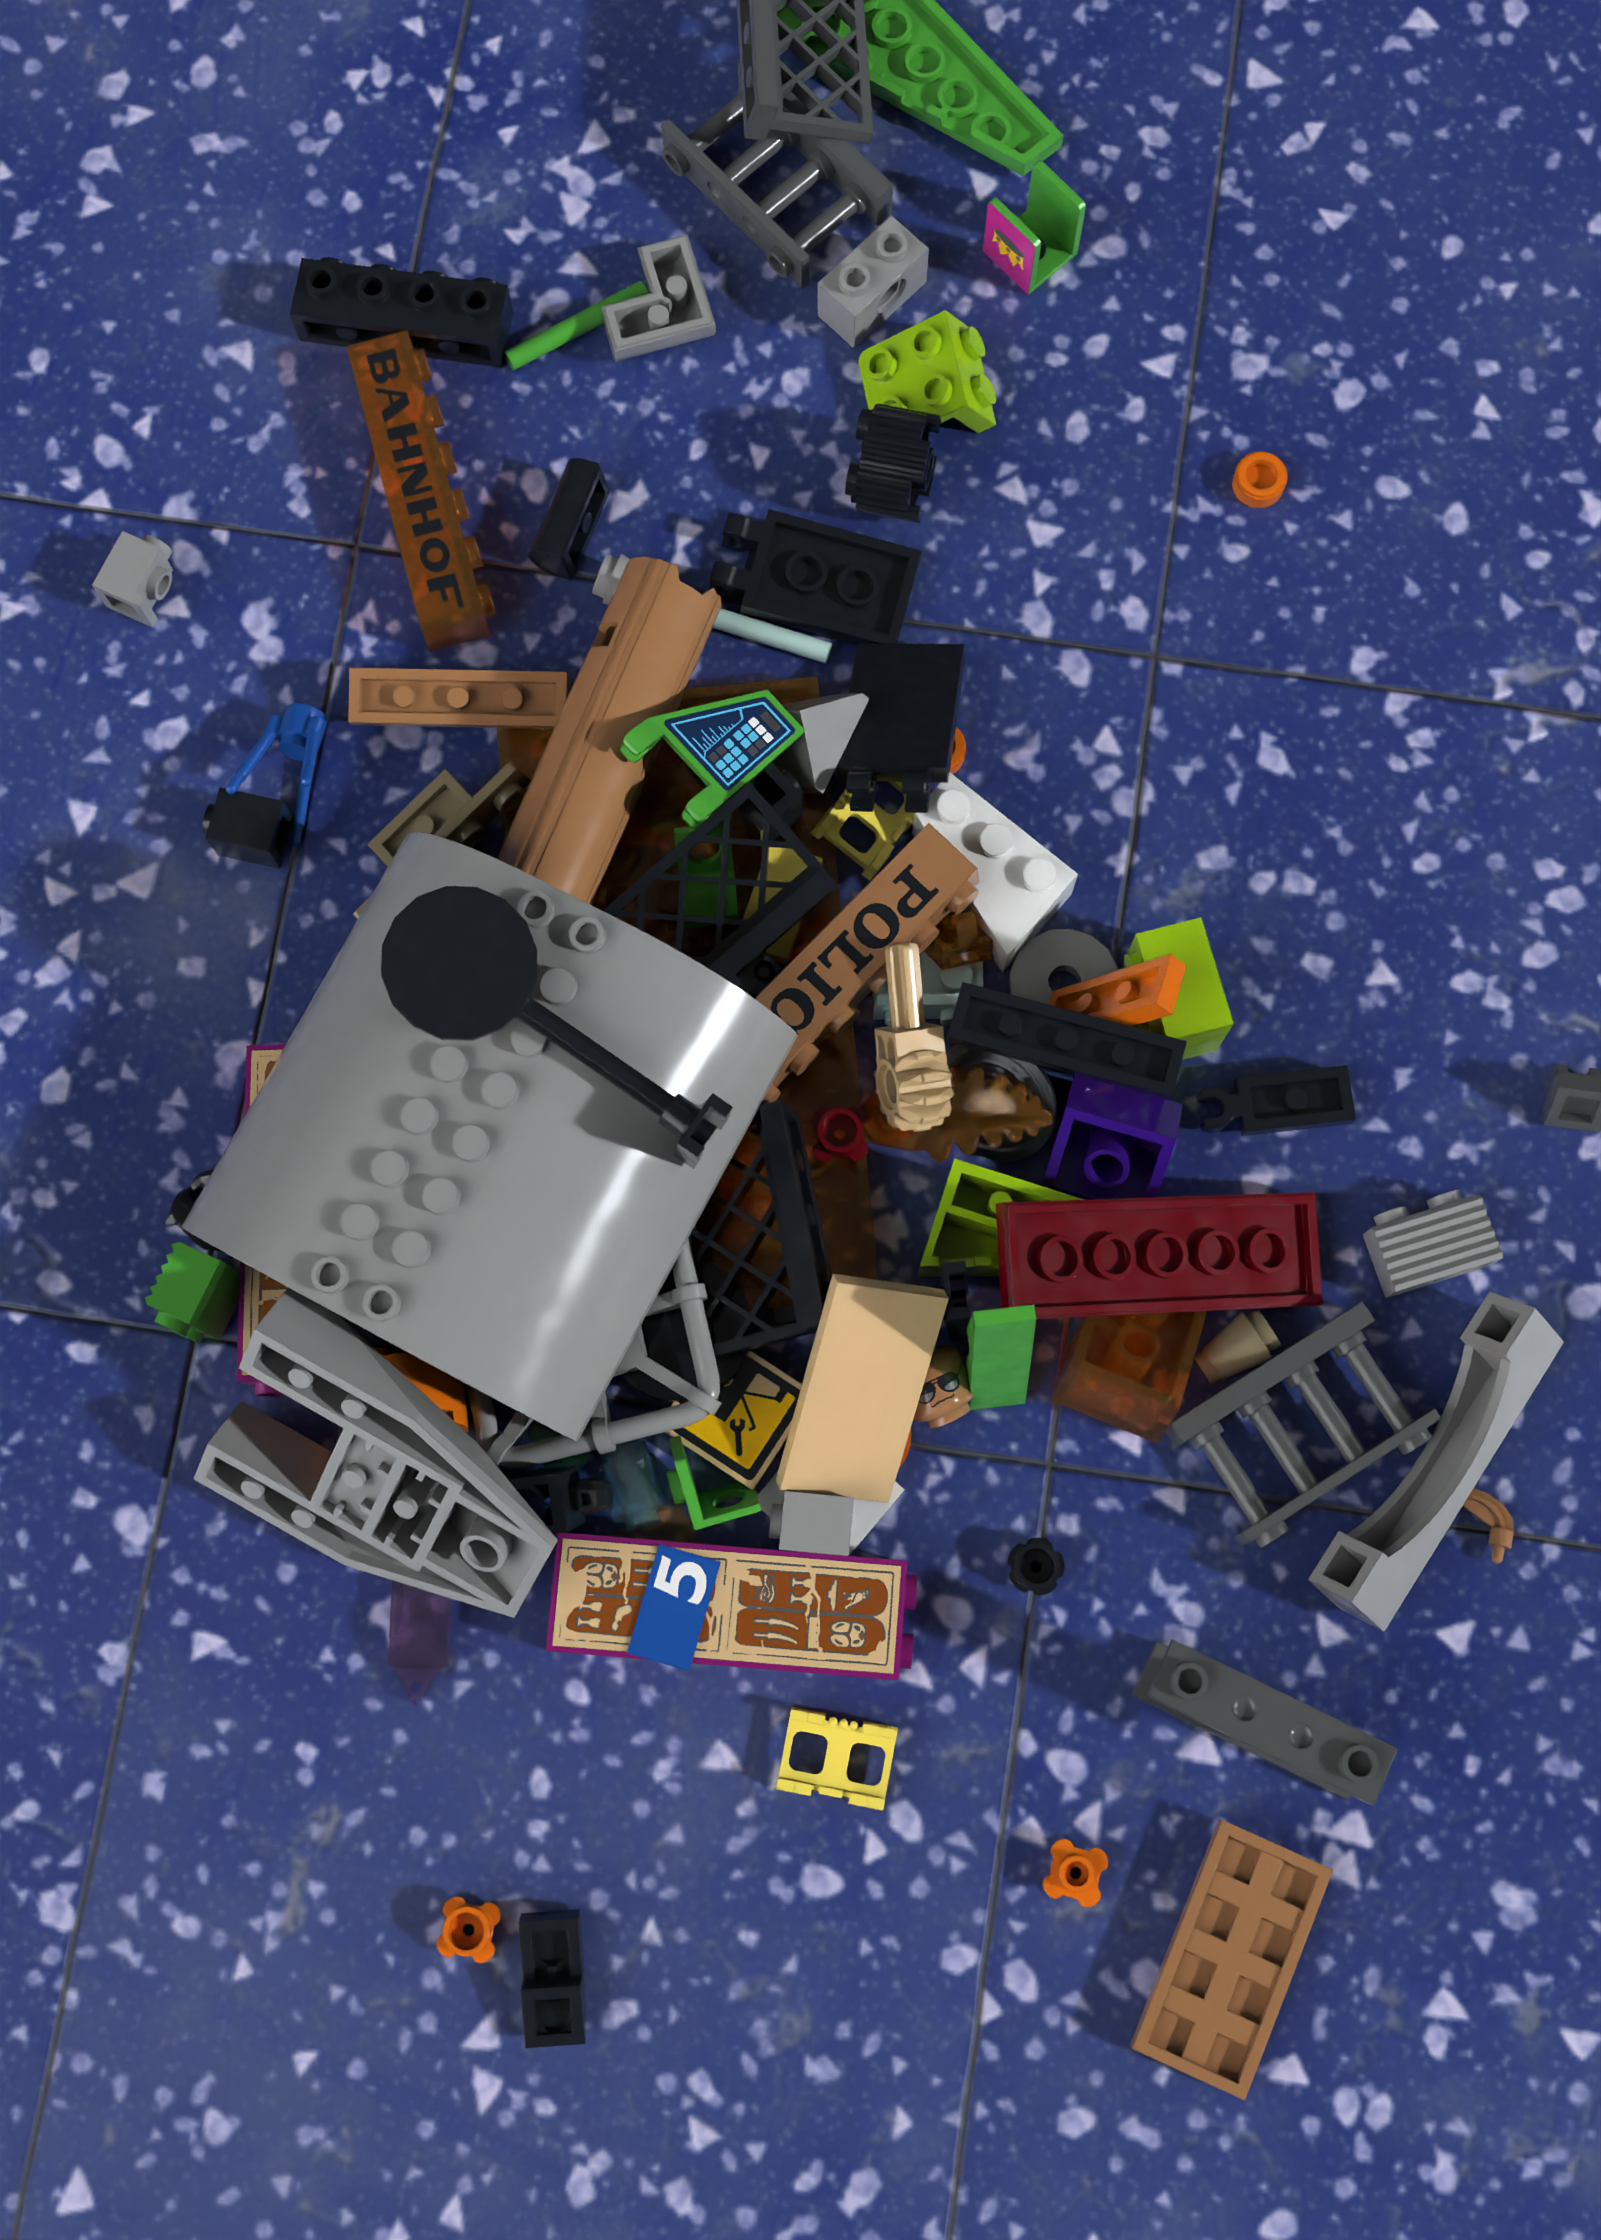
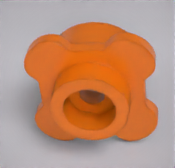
(1085, 1887)
(453, 1938)

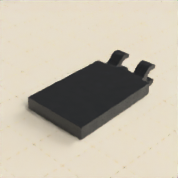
(818, 577)
(906, 723)

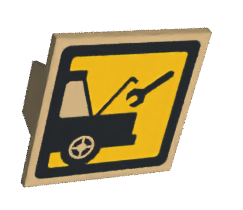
(749, 1422)

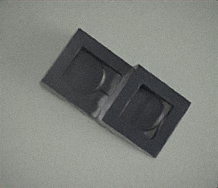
(552, 1978)

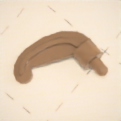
(1496, 1517)

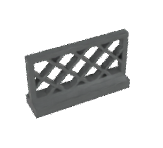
(764, 71)

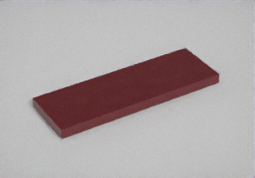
(1159, 1254)

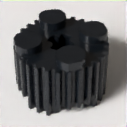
(893, 462)

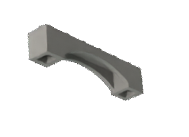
(1381, 1558)

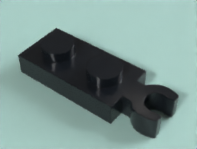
(1283, 1101)

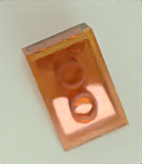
(1130, 1369)

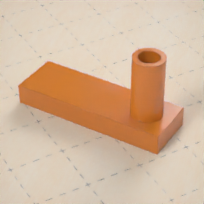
(1127, 995)

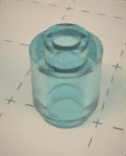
(635, 1485)

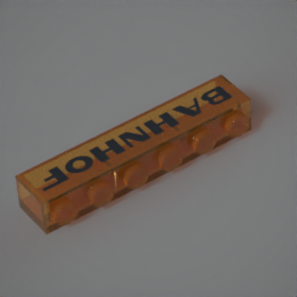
(419, 491)

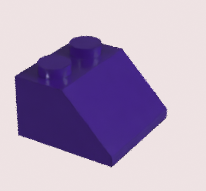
(1111, 1142)

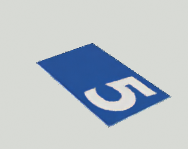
(674, 1607)

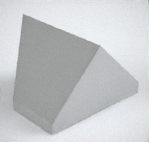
(828, 728)

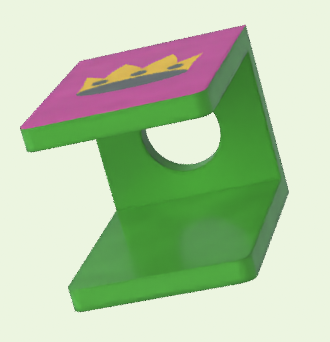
(1051, 218)

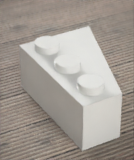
(1017, 875)

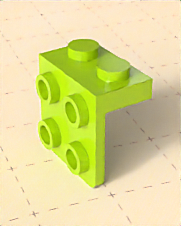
(932, 371)

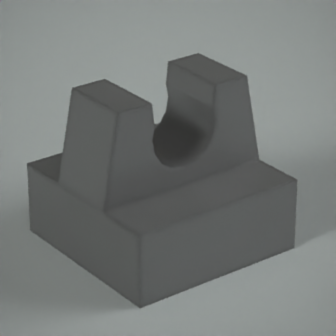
(1573, 1100)

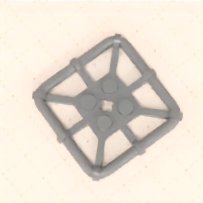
(603, 1433)

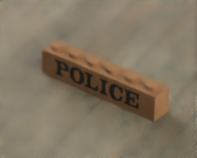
(848, 956)

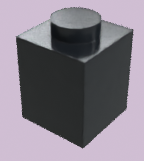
(248, 827)

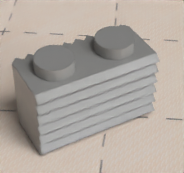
(1431, 1244)

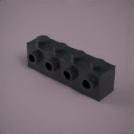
(442, 314)

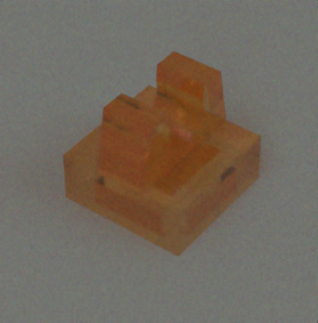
(959, 942)

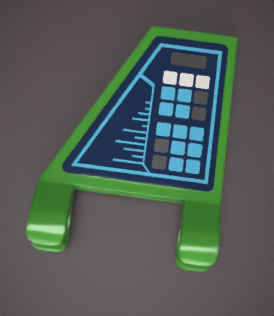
(721, 743)

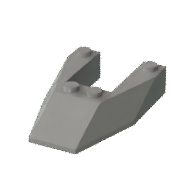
(403, 1484)

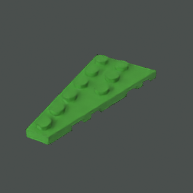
(942, 78)

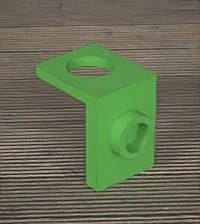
(703, 897)
(702, 1505)

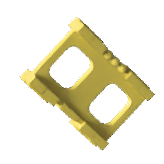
(884, 825)
(840, 1739)

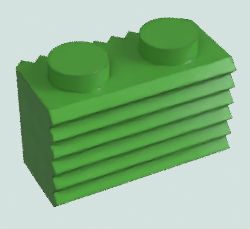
(194, 1294)

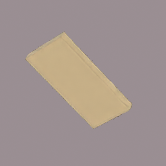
(861, 1388)

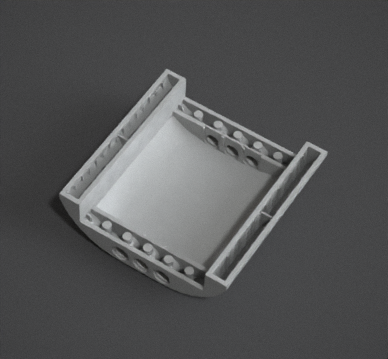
(492, 1187)

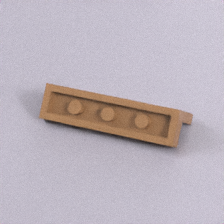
(457, 697)

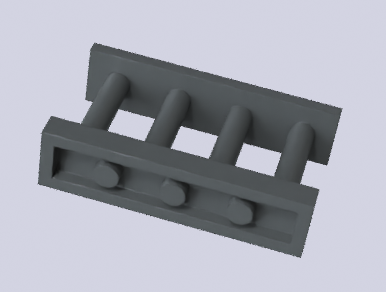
(861, 184)
(1298, 1369)
(1264, 1722)

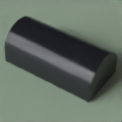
(570, 518)

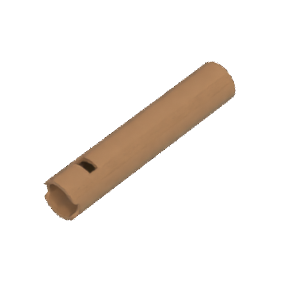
(583, 781)

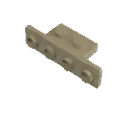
(451, 812)

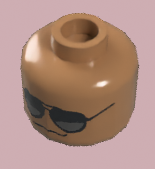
(944, 1389)

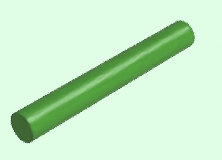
(567, 329)

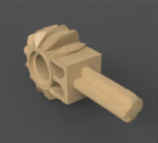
(911, 1052)

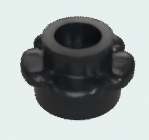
(1051, 1566)

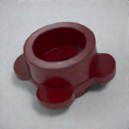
(848, 1120)

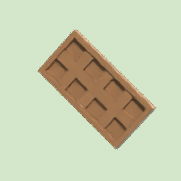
(1231, 1959)

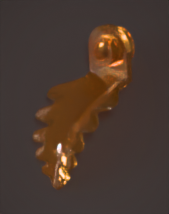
(973, 1114)

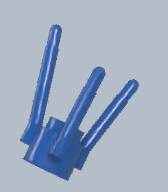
(300, 740)

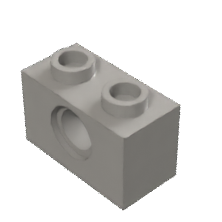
(872, 281)

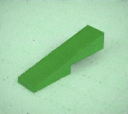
(1000, 1355)

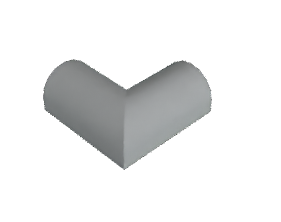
(672, 311)

